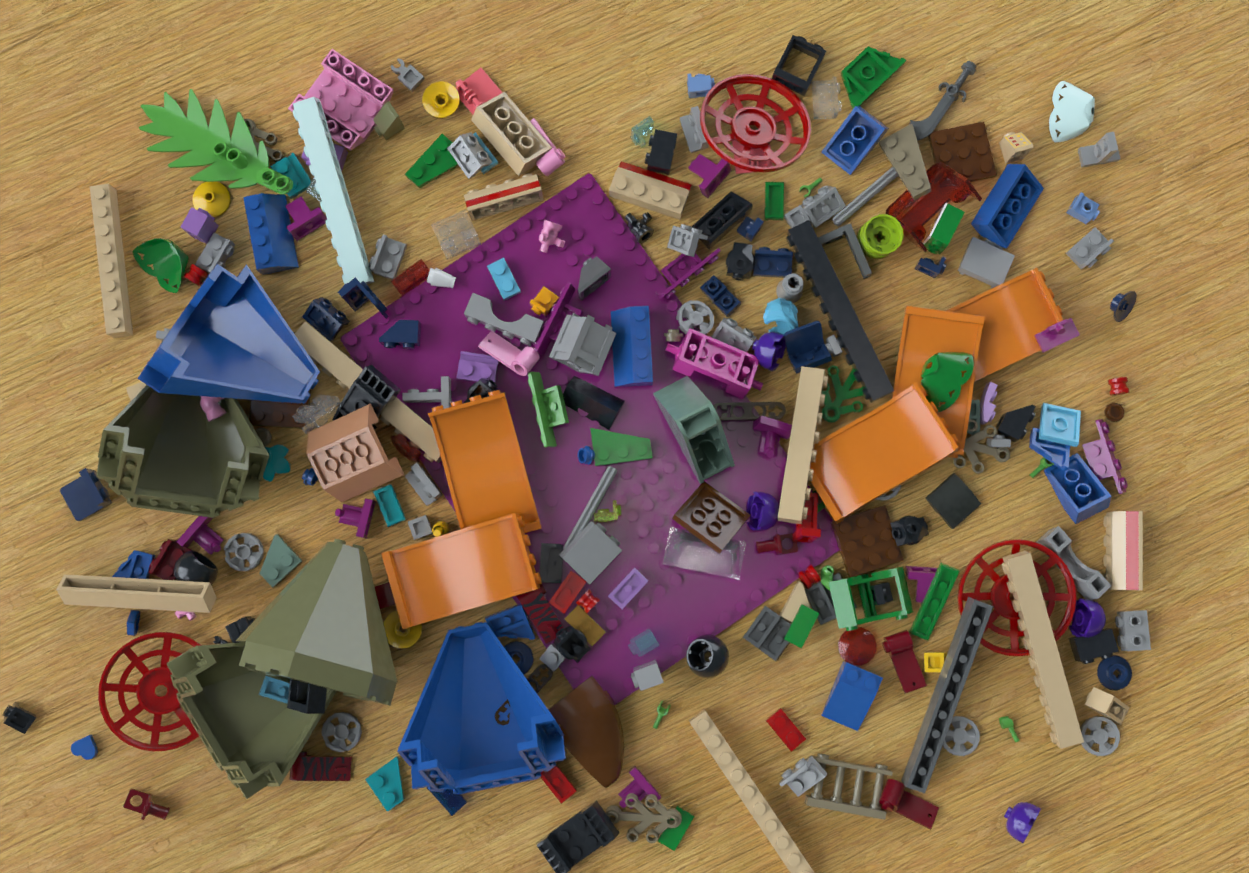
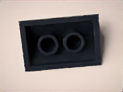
(723, 218)
(596, 402)

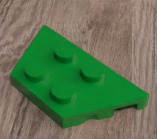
(868, 74)

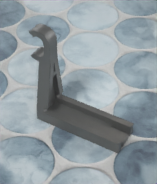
(855, 247)

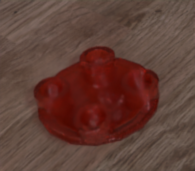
(404, 449)
(857, 646)

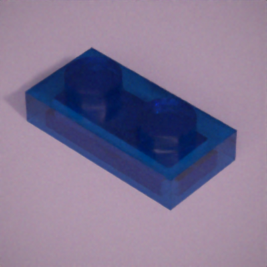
(450, 801)

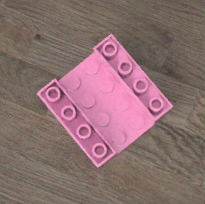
(348, 99)

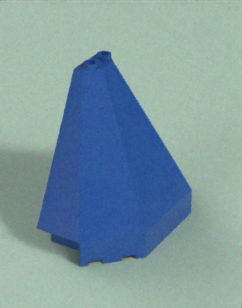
(232, 346)
(454, 727)

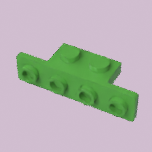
(549, 408)

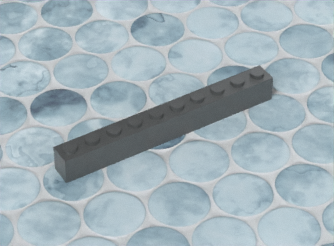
(946, 695)

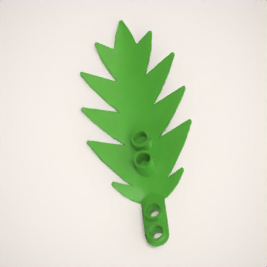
(230, 157)

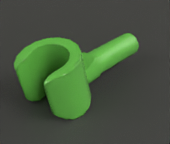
(810, 187)
(1043, 464)
(661, 712)
(1006, 722)

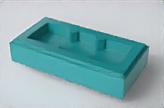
(389, 505)

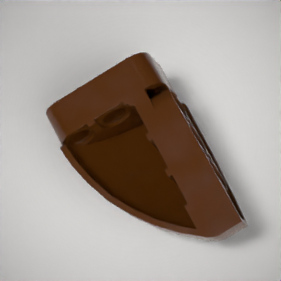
(592, 730)

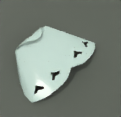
(1073, 111)

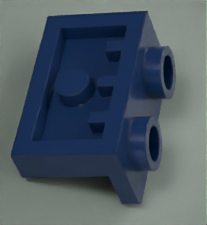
(772, 263)
(325, 318)

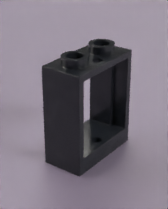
(791, 81)
(306, 697)

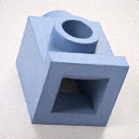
(699, 85)
(1079, 212)

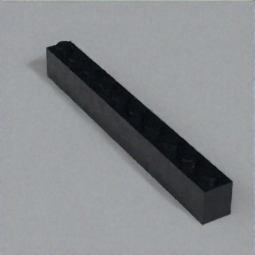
(839, 311)

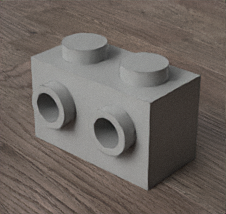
(1133, 630)

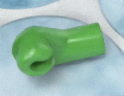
(827, 576)

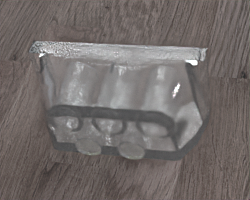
(690, 553)

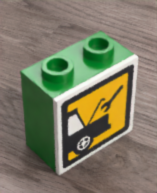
(943, 228)

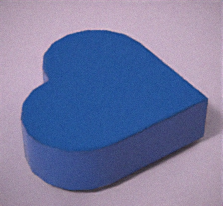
(133, 622)
(85, 747)

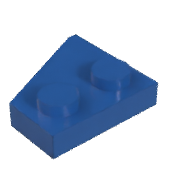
(1053, 452)
(136, 566)
(511, 623)

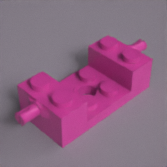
(698, 354)

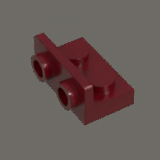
(164, 564)

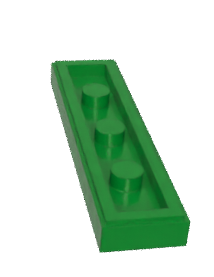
(934, 601)

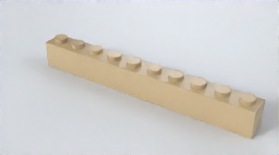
(347, 371)
(1042, 649)
(749, 793)

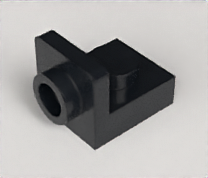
(881, 593)
(18, 718)

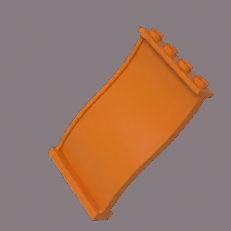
(1012, 318)
(933, 332)
(880, 452)
(483, 461)
(461, 570)

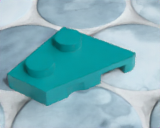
(387, 784)

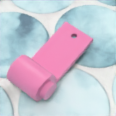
(551, 160)
(509, 355)

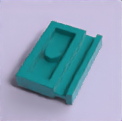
(294, 170)

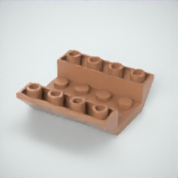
(350, 455)

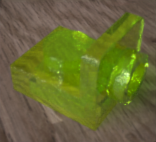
(605, 516)

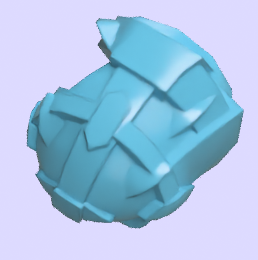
(783, 313)

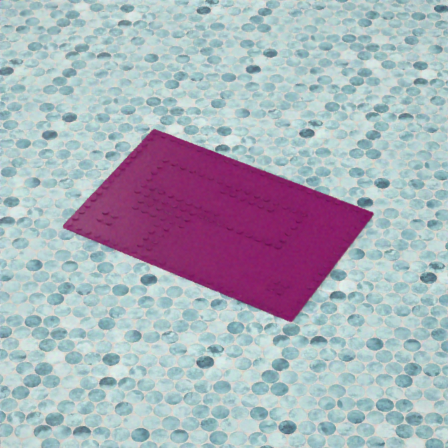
(674, 601)

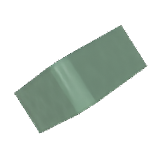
(695, 428)

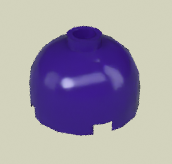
(769, 349)
(762, 510)
(1087, 619)
(1021, 819)

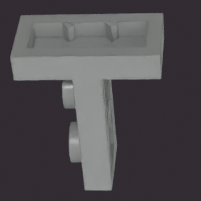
(1102, 152)
(431, 395)

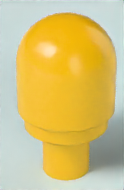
(440, 528)

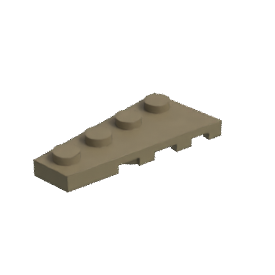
(907, 160)

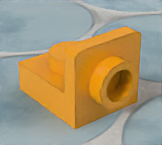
(543, 302)

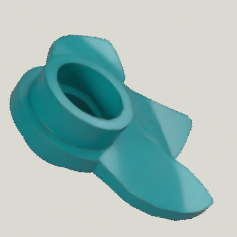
(276, 462)

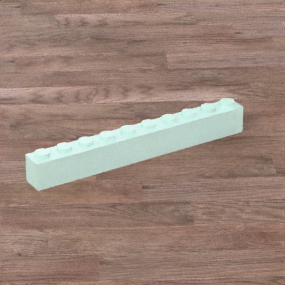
(332, 189)

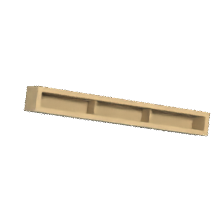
(111, 261)
(801, 445)
(137, 593)

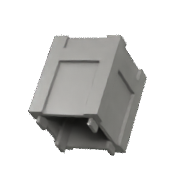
(582, 344)

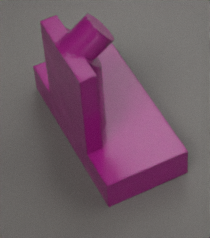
(710, 172)
(305, 220)
(1057, 334)
(771, 433)
(357, 516)
(201, 534)
(924, 577)
(639, 786)

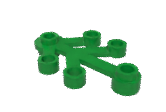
(842, 393)

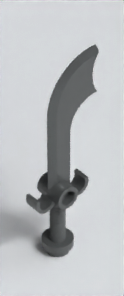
(927, 126)

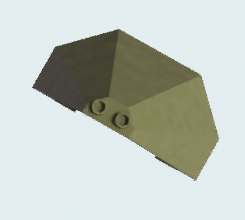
(176, 461)
(326, 629)
(242, 730)

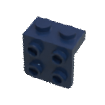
(358, 293)
(806, 346)
(85, 495)

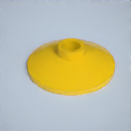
(440, 91)
(220, 198)
(396, 637)

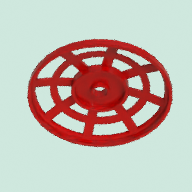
(758, 117)
(1001, 596)
(146, 694)

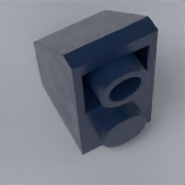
(402, 333)

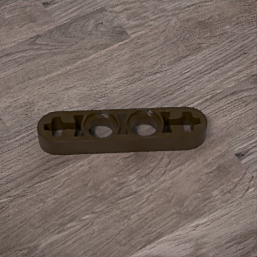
(747, 407)
(536, 672)

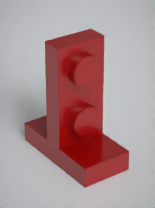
(807, 531)

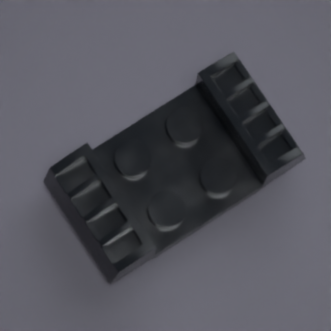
(368, 388)
(577, 838)

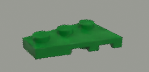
(432, 163)
(618, 447)

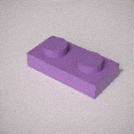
(628, 588)

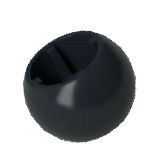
(195, 568)
(707, 656)

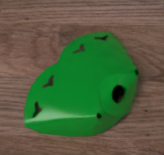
(167, 260)
(945, 377)

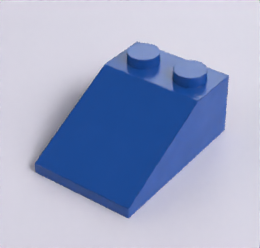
(854, 139)
(1078, 489)
(851, 696)

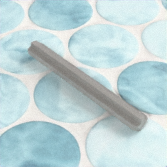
(864, 197)
(593, 503)

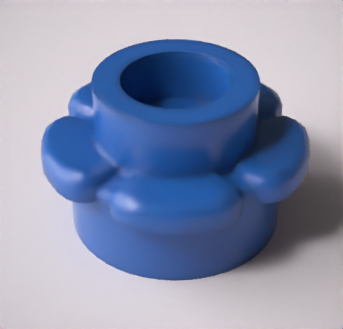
(586, 455)
(309, 477)

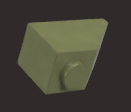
(387, 122)

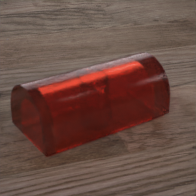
(411, 277)

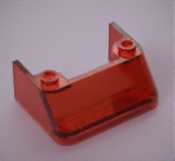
(945, 186)

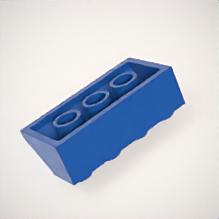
(1007, 205)
(270, 237)
(632, 347)

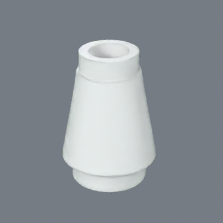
(440, 278)

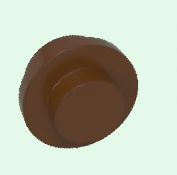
(1114, 412)

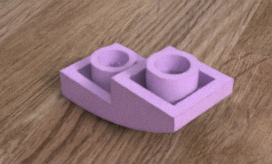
(986, 408)

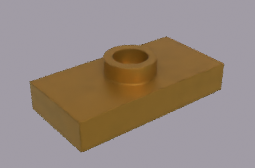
(580, 620)

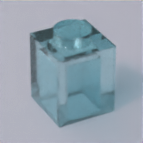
(643, 643)

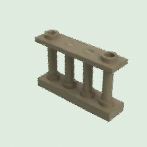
(855, 806)

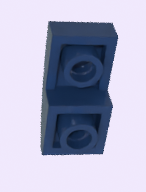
(720, 296)

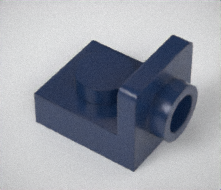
(750, 228)
(929, 268)

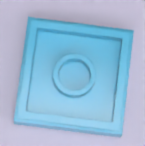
(1060, 424)

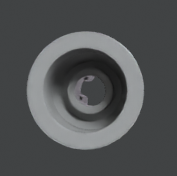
(787, 292)

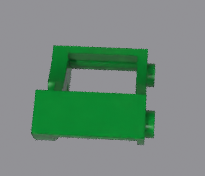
(844, 603)

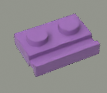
(476, 366)

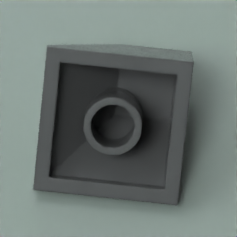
(592, 276)

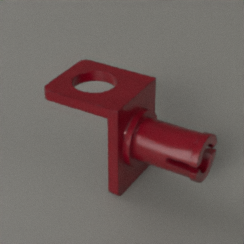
(776, 545)
(147, 805)

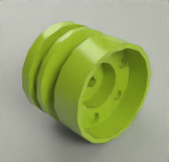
(889, 232)

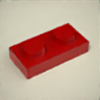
(567, 592)
(785, 729)
(558, 783)

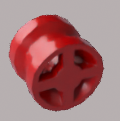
(195, 275)
(1118, 386)
(809, 576)
(587, 601)

